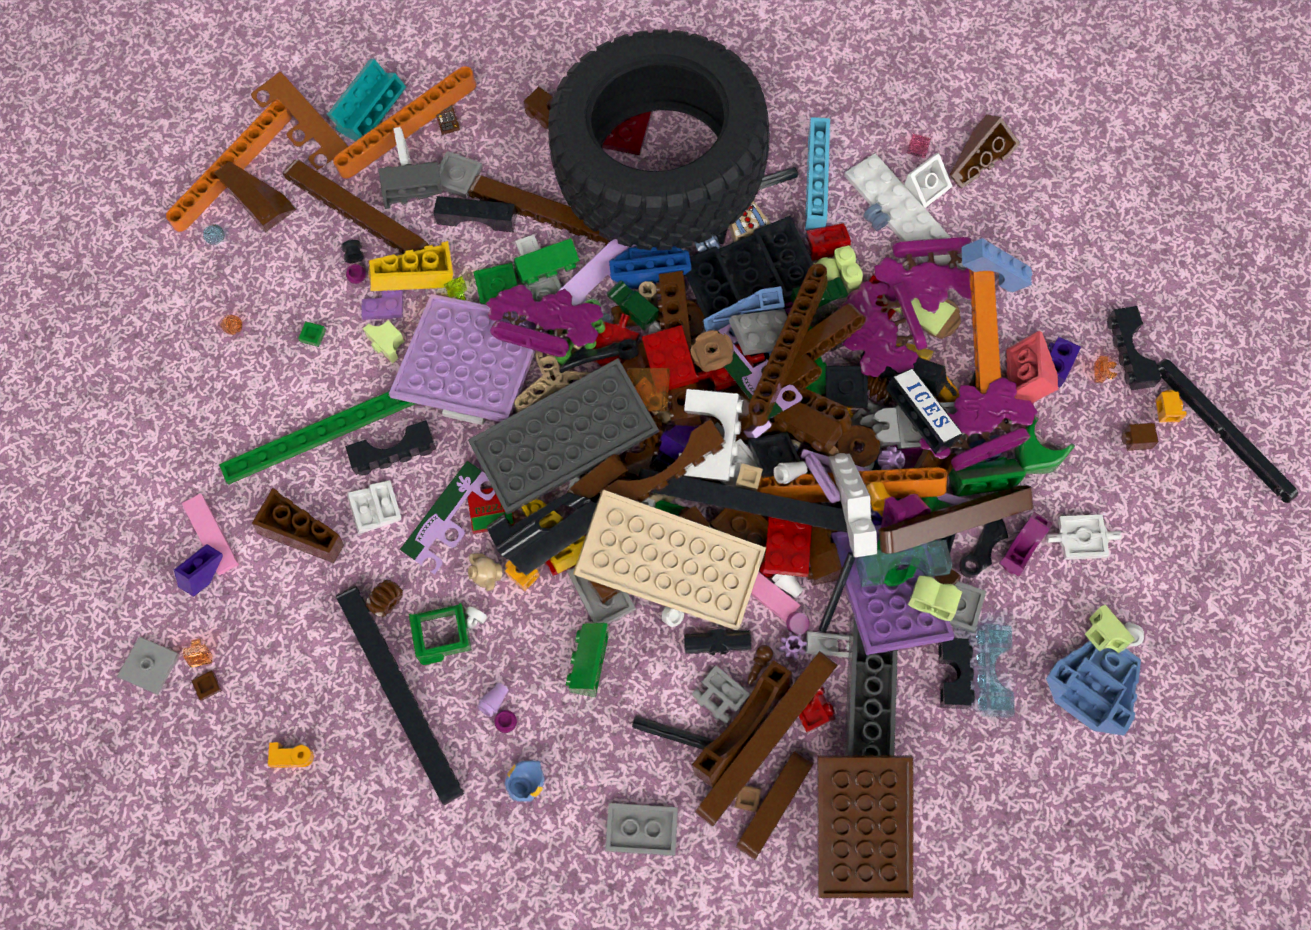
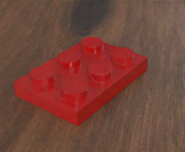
(671, 351)
(787, 548)

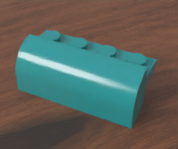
(366, 101)

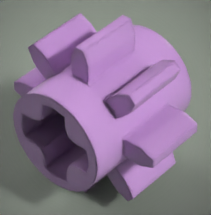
(891, 459)
(793, 653)

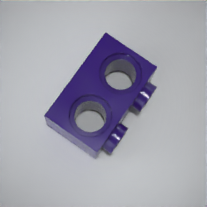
(1064, 362)

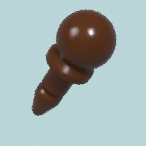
(763, 654)

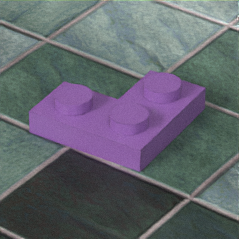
(383, 308)

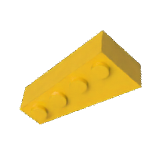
(412, 270)

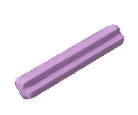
(822, 478)

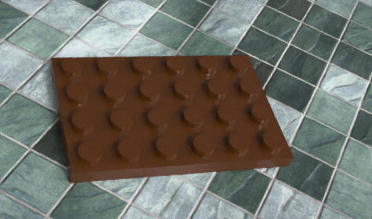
(865, 826)

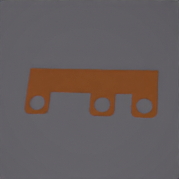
(309, 119)

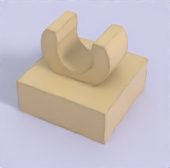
(749, 477)

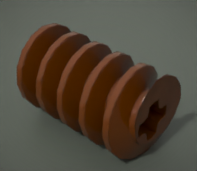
(878, 387)

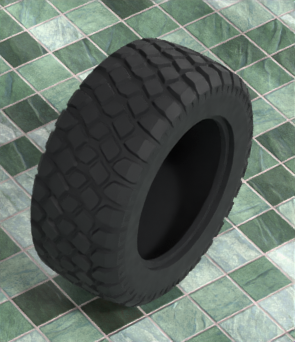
(654, 75)

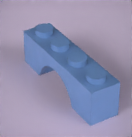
(986, 257)

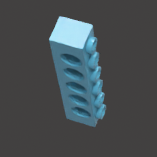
(817, 173)

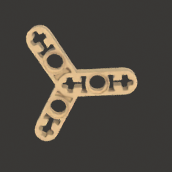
(545, 382)

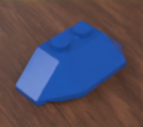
(642, 265)

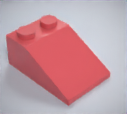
(1031, 368)

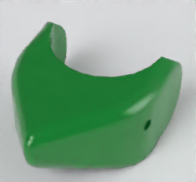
(1035, 457)

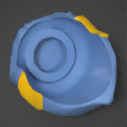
(525, 780)

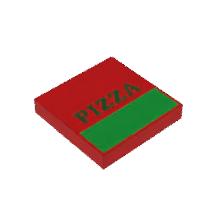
(485, 511)

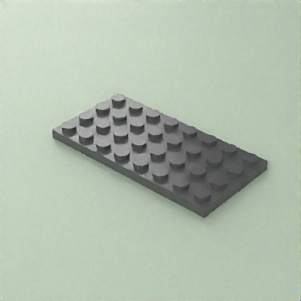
(563, 436)

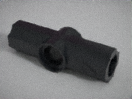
(717, 642)

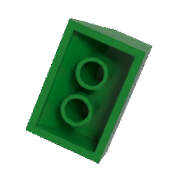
(546, 262)
(986, 477)
(588, 659)

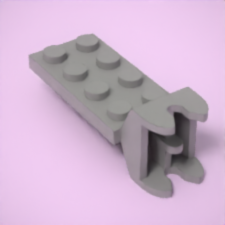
(895, 428)

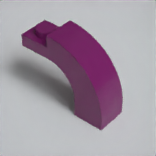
(1025, 544)

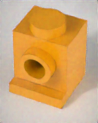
(1169, 407)
(522, 580)

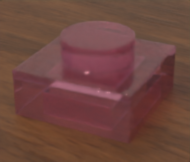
(918, 145)

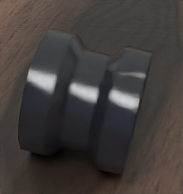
(352, 251)

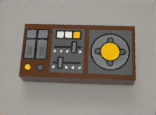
(448, 121)

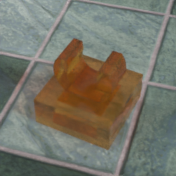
(1101, 369)
(197, 654)

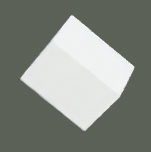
(928, 180)

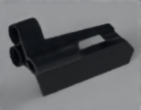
(530, 544)

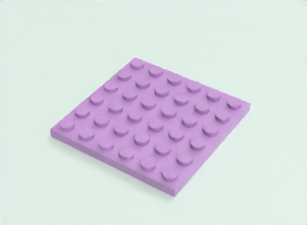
(460, 364)

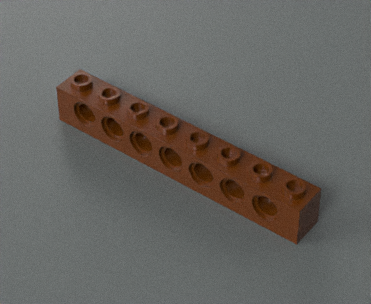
(674, 284)

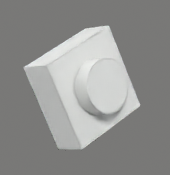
(527, 245)

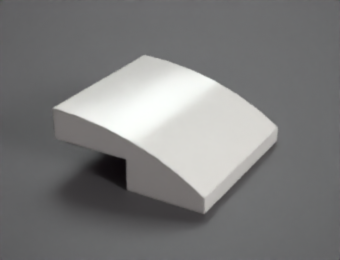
(374, 506)

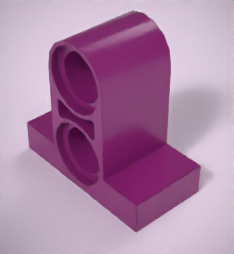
(902, 510)

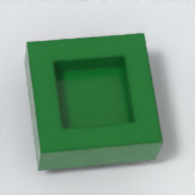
(312, 334)

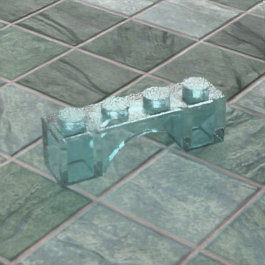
(931, 558)
(995, 698)

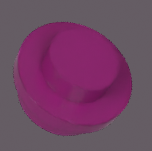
(355, 274)
(505, 721)

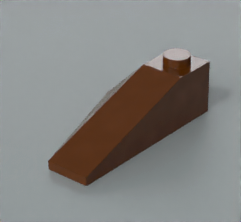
(987, 144)
(259, 199)
(824, 557)

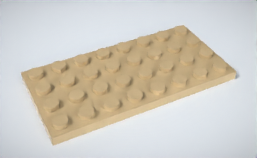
(669, 560)

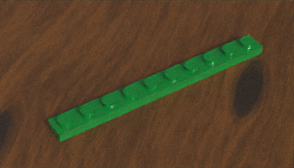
(311, 437)

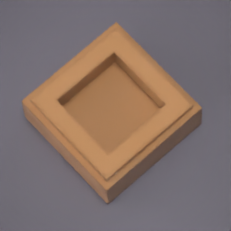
(748, 799)

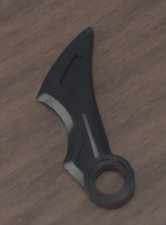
(585, 355)
(981, 556)

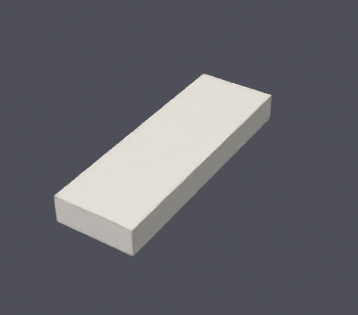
(826, 643)

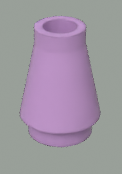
(492, 701)

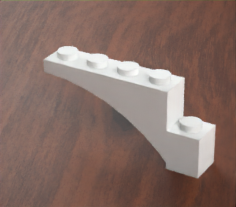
(855, 505)

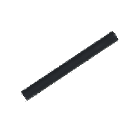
(838, 589)

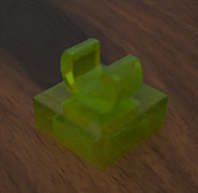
(456, 288)

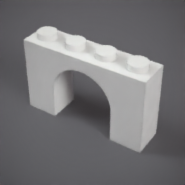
(726, 409)

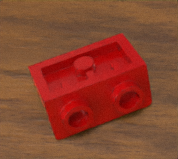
(826, 239)
(817, 712)

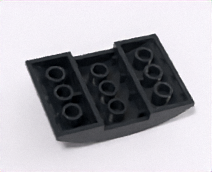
(758, 262)

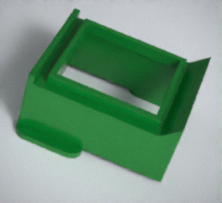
(437, 654)

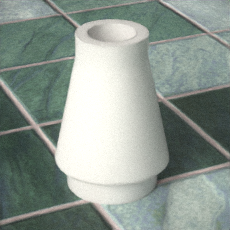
(787, 472)
(788, 584)

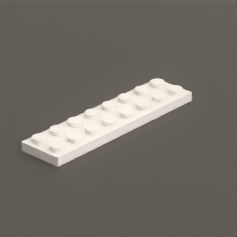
(908, 217)

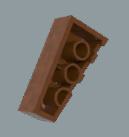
(295, 527)

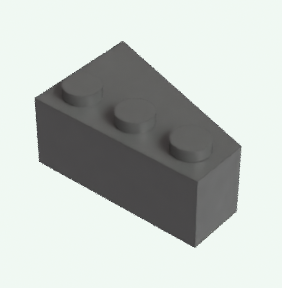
(409, 182)

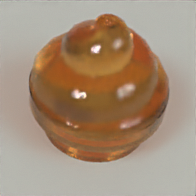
(231, 324)

